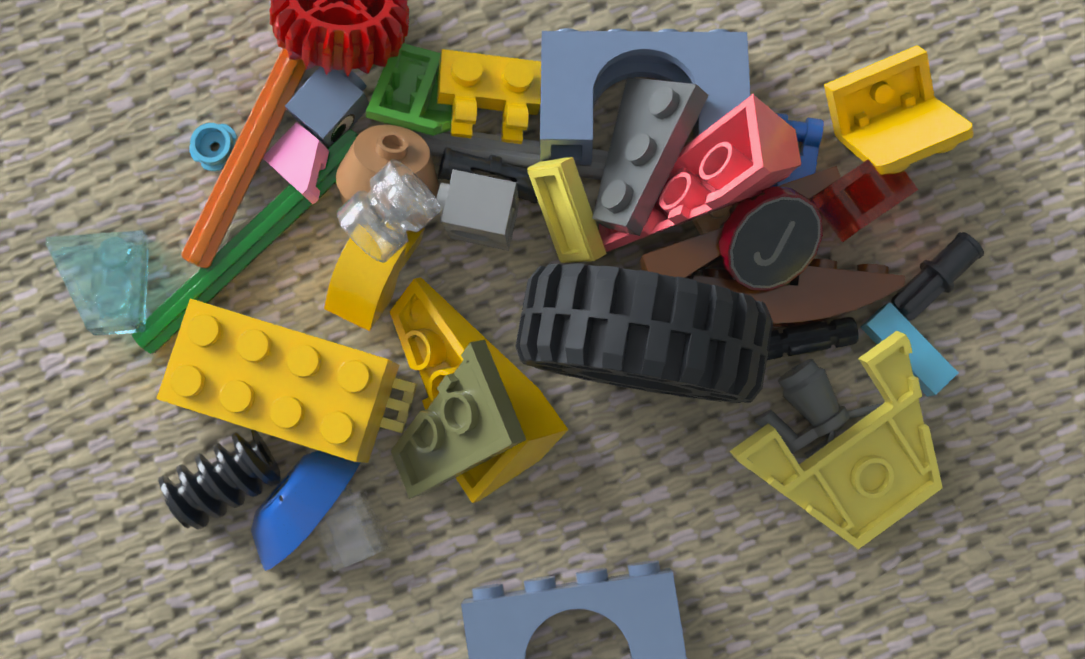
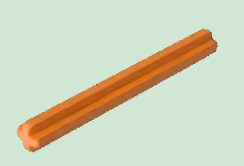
(243, 161)

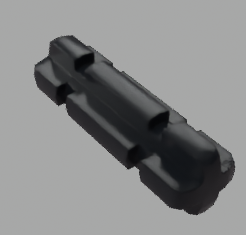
(813, 337)

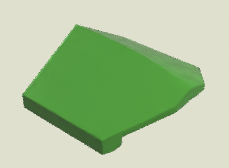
(409, 93)

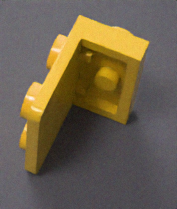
(892, 113)

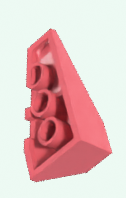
(720, 168)

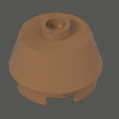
(374, 149)

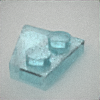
(105, 278)

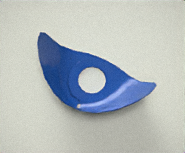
(307, 497)

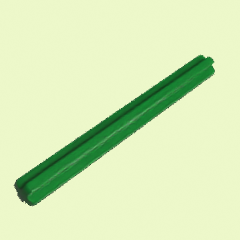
(238, 252)

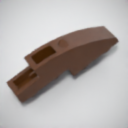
(817, 292)

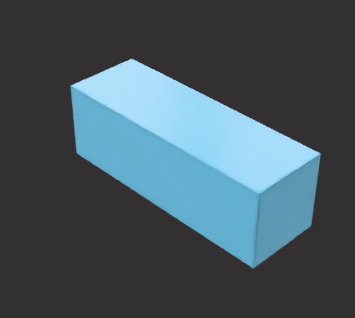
(926, 362)

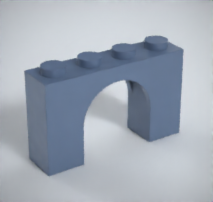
(586, 63)
(638, 603)

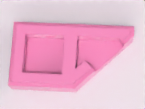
(298, 159)

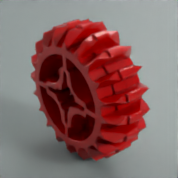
(340, 31)

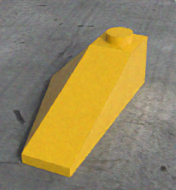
(433, 343)

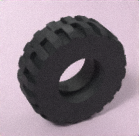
(645, 332)

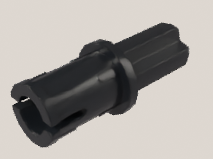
(937, 275)

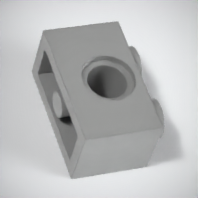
(479, 209)

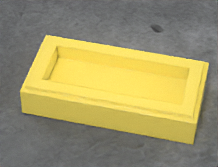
(566, 210)

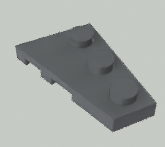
(644, 148)

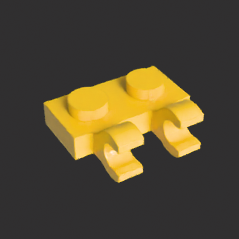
(489, 83)

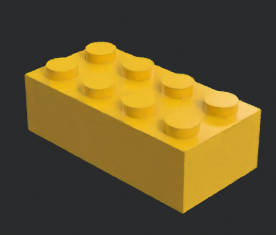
(278, 381)

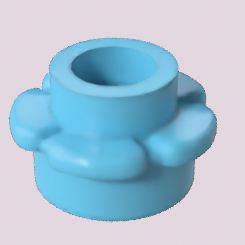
(201, 144)

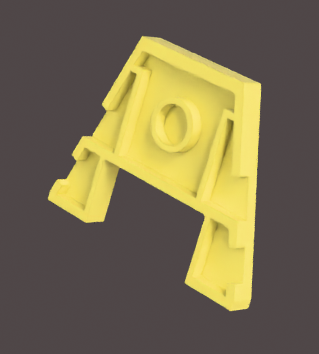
(869, 471)

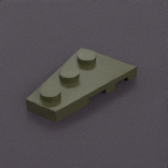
(460, 428)

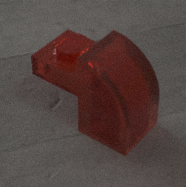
(861, 198)

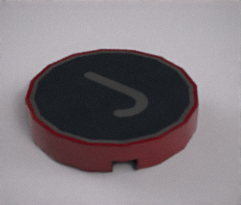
(771, 238)

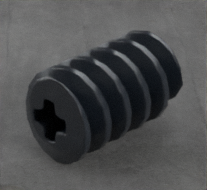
(220, 482)

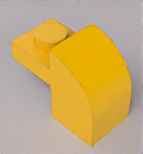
(365, 286)

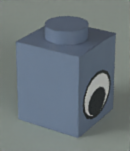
(329, 104)

